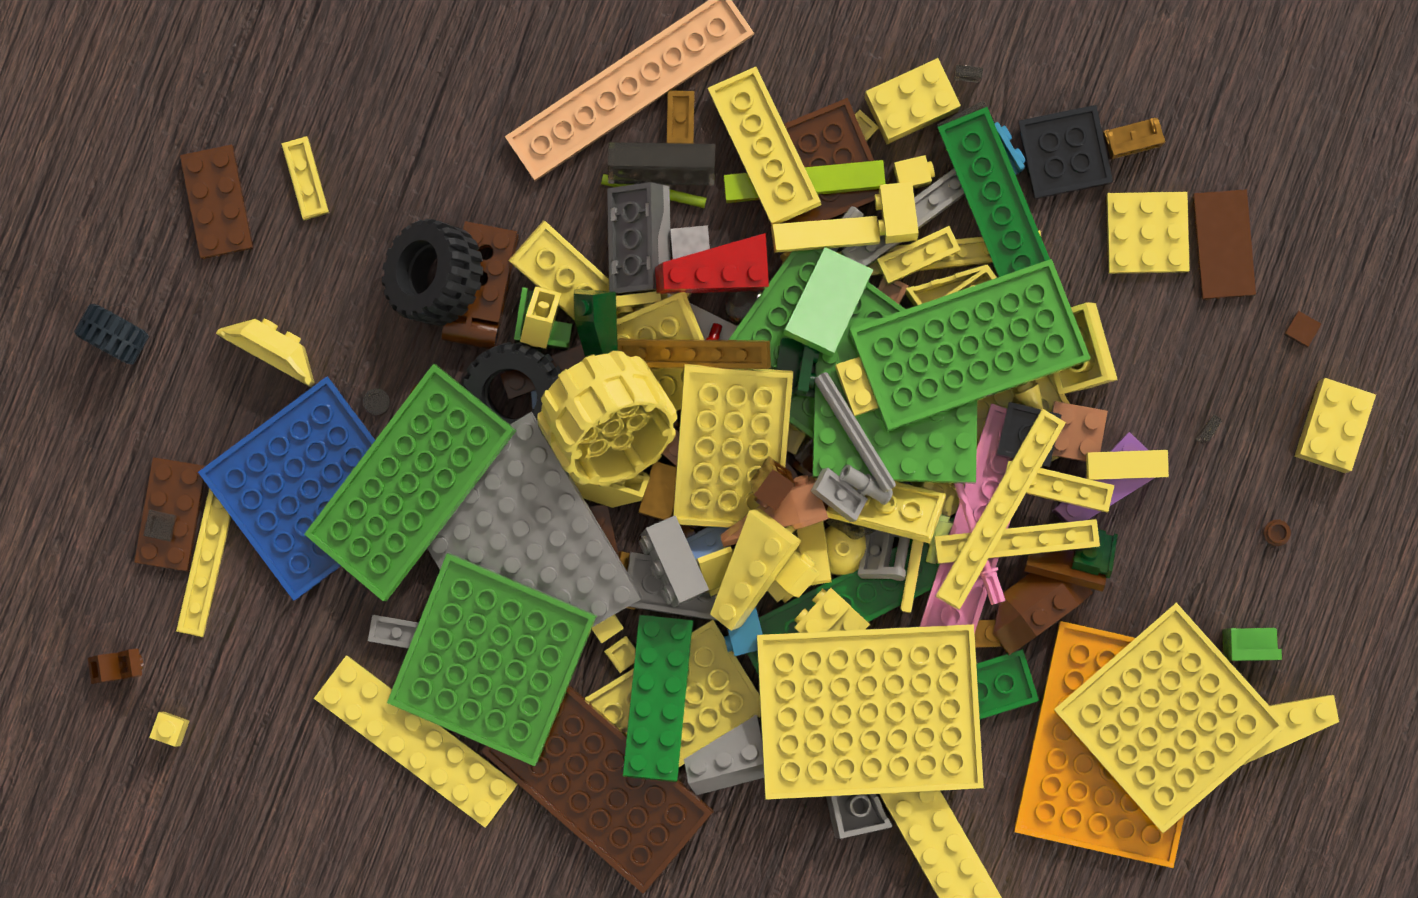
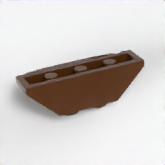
(1033, 607)

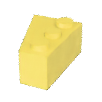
(945, 286)

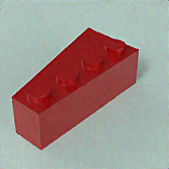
(726, 268)

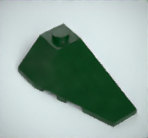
(596, 321)

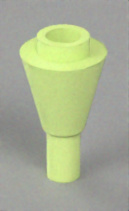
(943, 528)

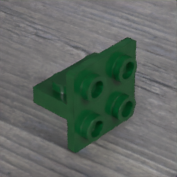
(801, 360)

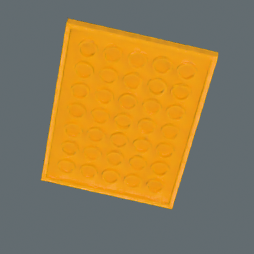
(1065, 786)

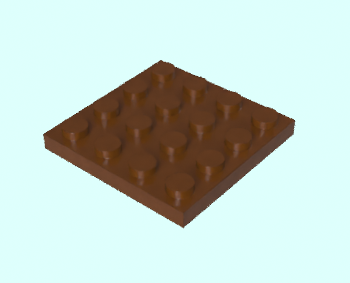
(831, 138)

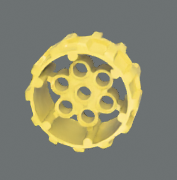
(607, 418)

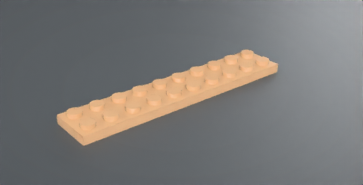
(628, 86)

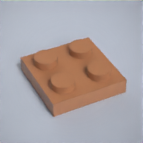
(1081, 432)

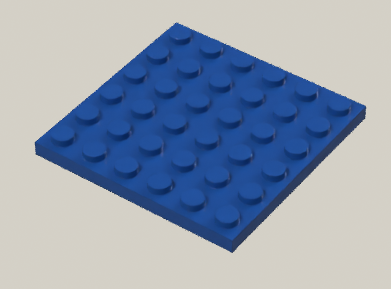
(286, 476)

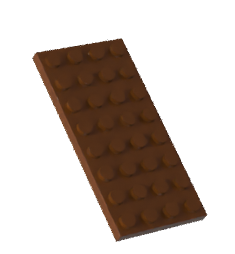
(581, 782)

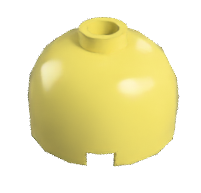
(843, 551)

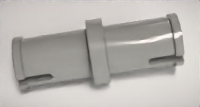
(864, 484)

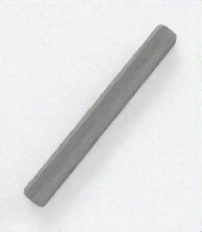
(855, 432)

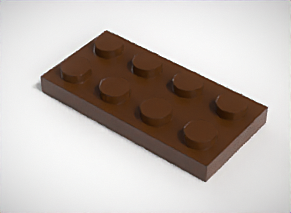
(216, 201)
(178, 491)

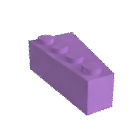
(1122, 487)

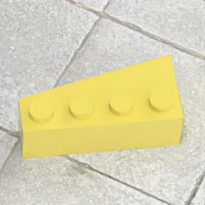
(755, 563)
(1302, 720)

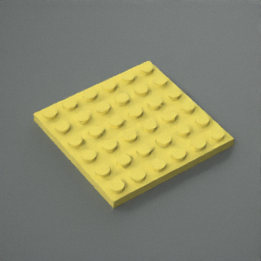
(1170, 717)

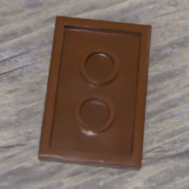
(1059, 567)

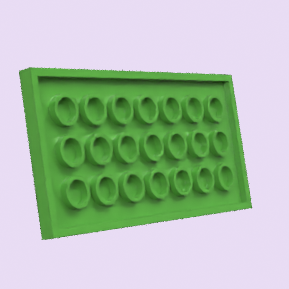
(969, 345)
(410, 482)

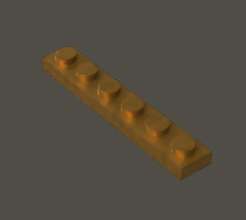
(711, 353)

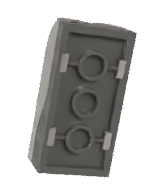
(637, 236)

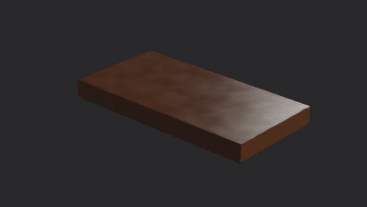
(1224, 244)

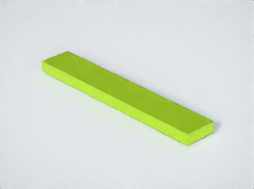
(825, 180)

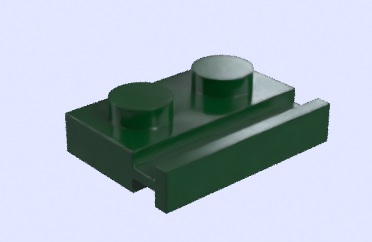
(1097, 559)

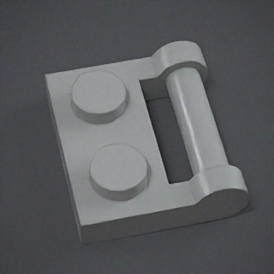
(877, 557)

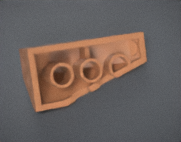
(797, 509)

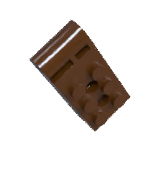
(483, 320)

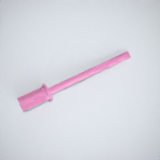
(988, 575)

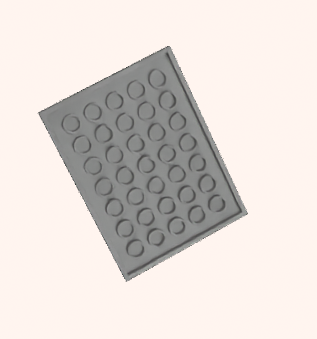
(537, 529)

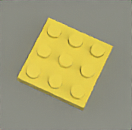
(1147, 232)

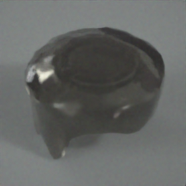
(739, 304)

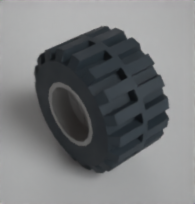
(111, 334)

